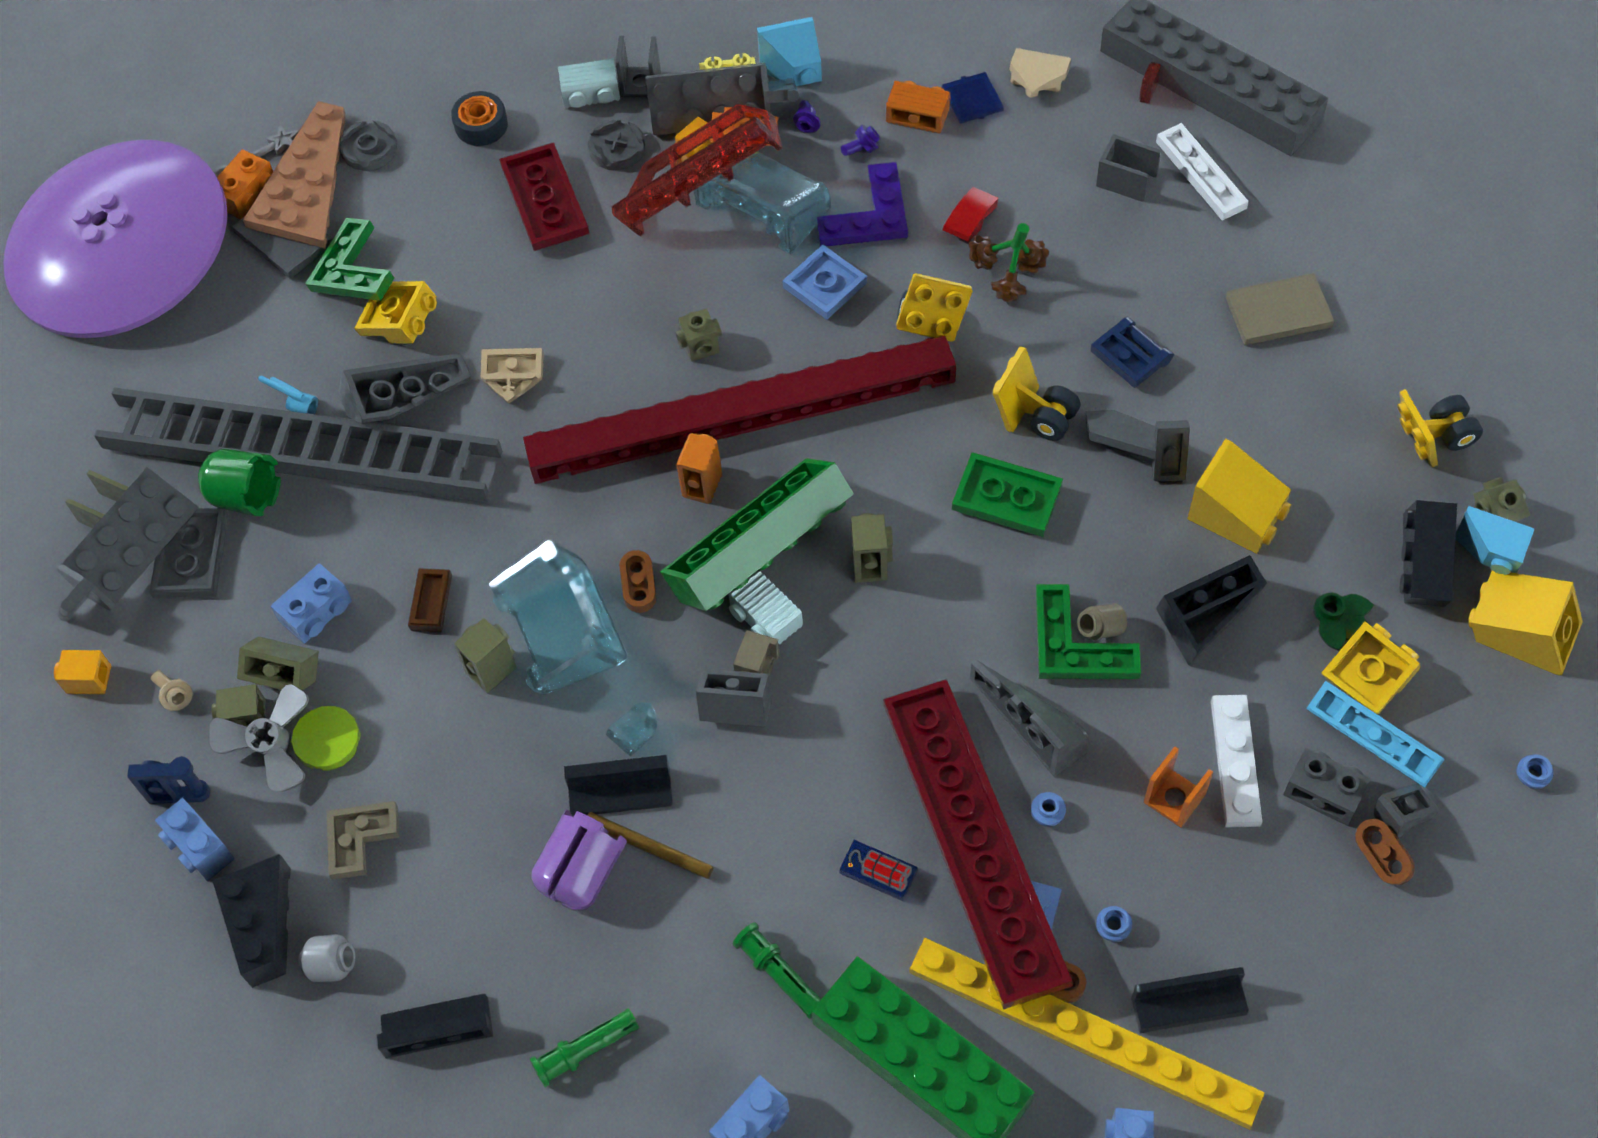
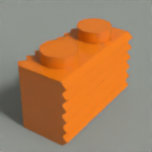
(917, 106)
(699, 468)

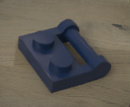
(1126, 357)
(159, 782)

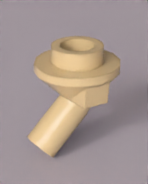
(173, 693)

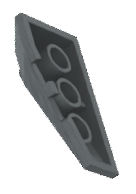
(394, 388)
(1041, 726)

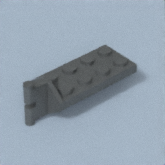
(684, 96)
(124, 543)

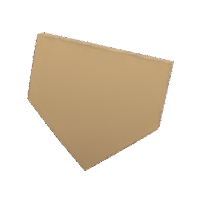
(1038, 71)
(511, 370)

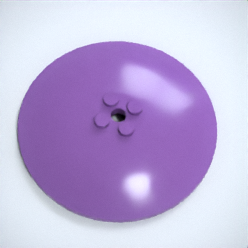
(149, 254)

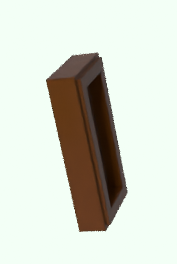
(430, 600)

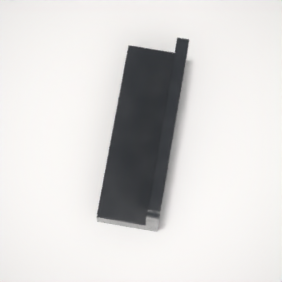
(619, 785)
(1189, 1000)
(435, 1026)

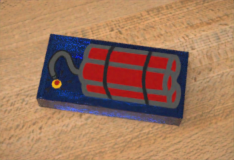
(878, 870)

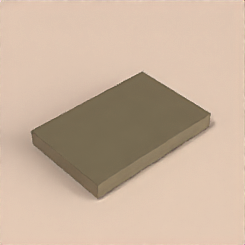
(1279, 309)

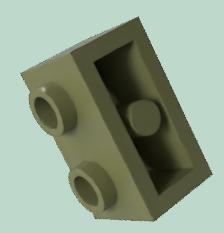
(871, 547)
(485, 654)
(277, 664)

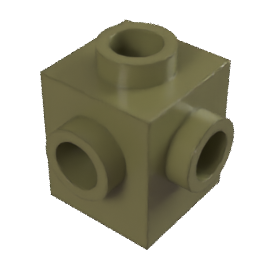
(698, 334)
(1502, 499)

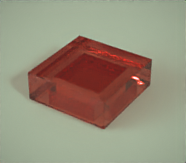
(1149, 82)

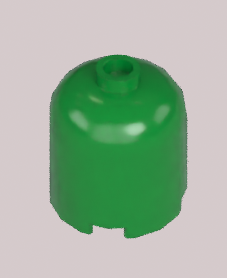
(239, 481)

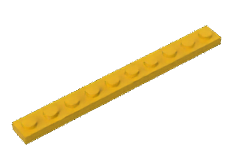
(1094, 1037)

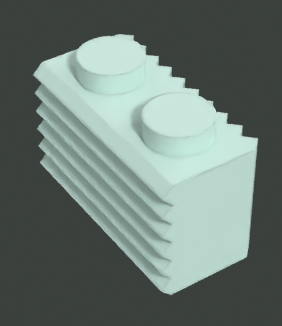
(588, 83)
(765, 608)

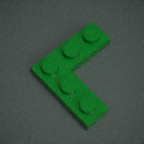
(335, 270)
(1067, 660)

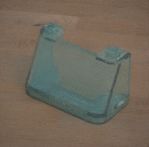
(771, 194)
(559, 618)

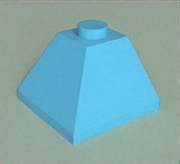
(791, 51)
(1494, 540)

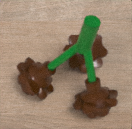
(1028, 254)

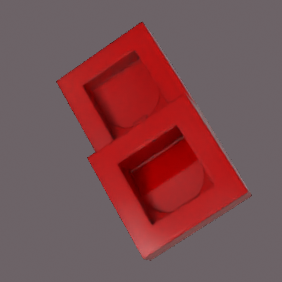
(970, 213)

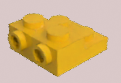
(399, 313)
(1372, 667)

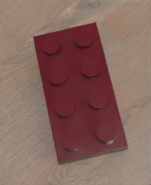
(544, 196)

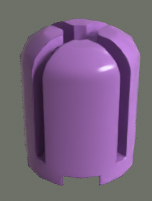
(576, 861)

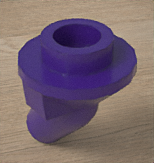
(806, 118)
(867, 139)

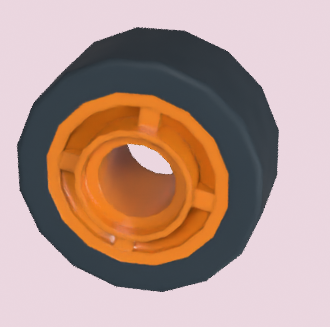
(479, 118)

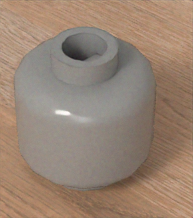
(327, 958)

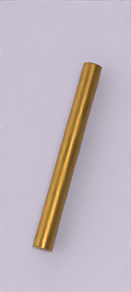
(656, 848)

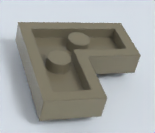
(350, 830)

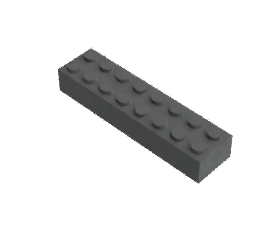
(1214, 75)

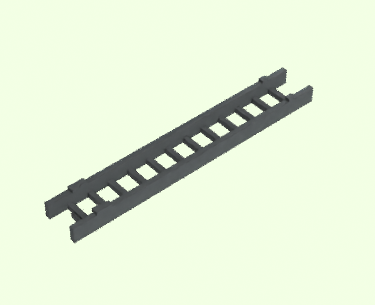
(437, 486)

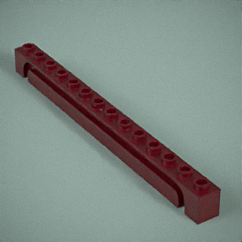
(740, 409)

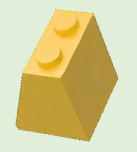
(1239, 499)
(1528, 619)

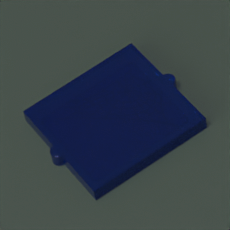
(973, 97)

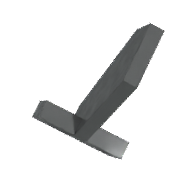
(1164, 442)

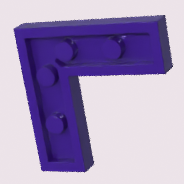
(883, 223)

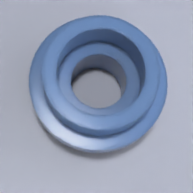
(1538, 763)
(1048, 818)
(1116, 914)

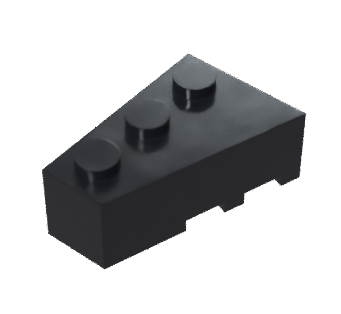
(1209, 605)
(255, 916)

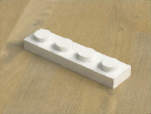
(1202, 171)
(1236, 761)

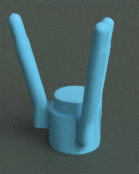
(297, 400)

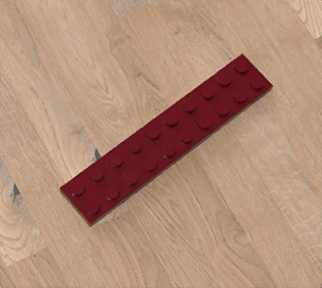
(977, 845)

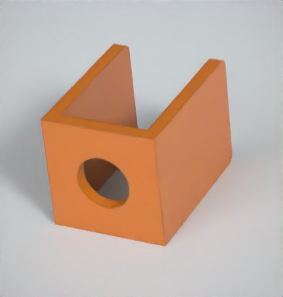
(1167, 779)

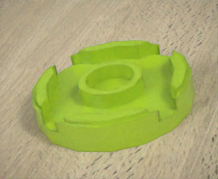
(326, 738)

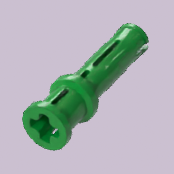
(768, 959)
(568, 1055)

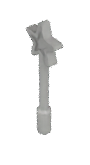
(278, 142)

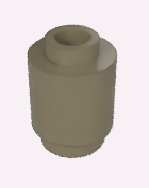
(1102, 621)

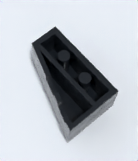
(1428, 553)

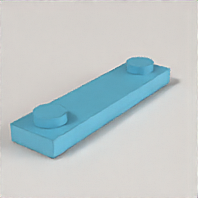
(1375, 734)

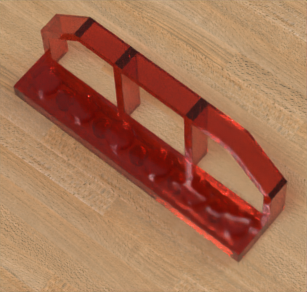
(652, 196)

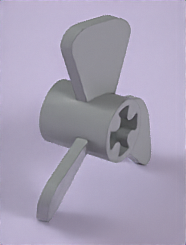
(281, 769)

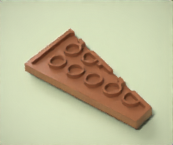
(302, 186)

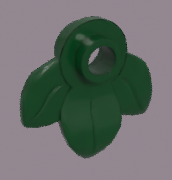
(1347, 619)

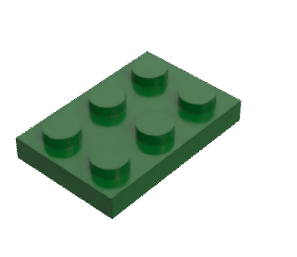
(1007, 494)

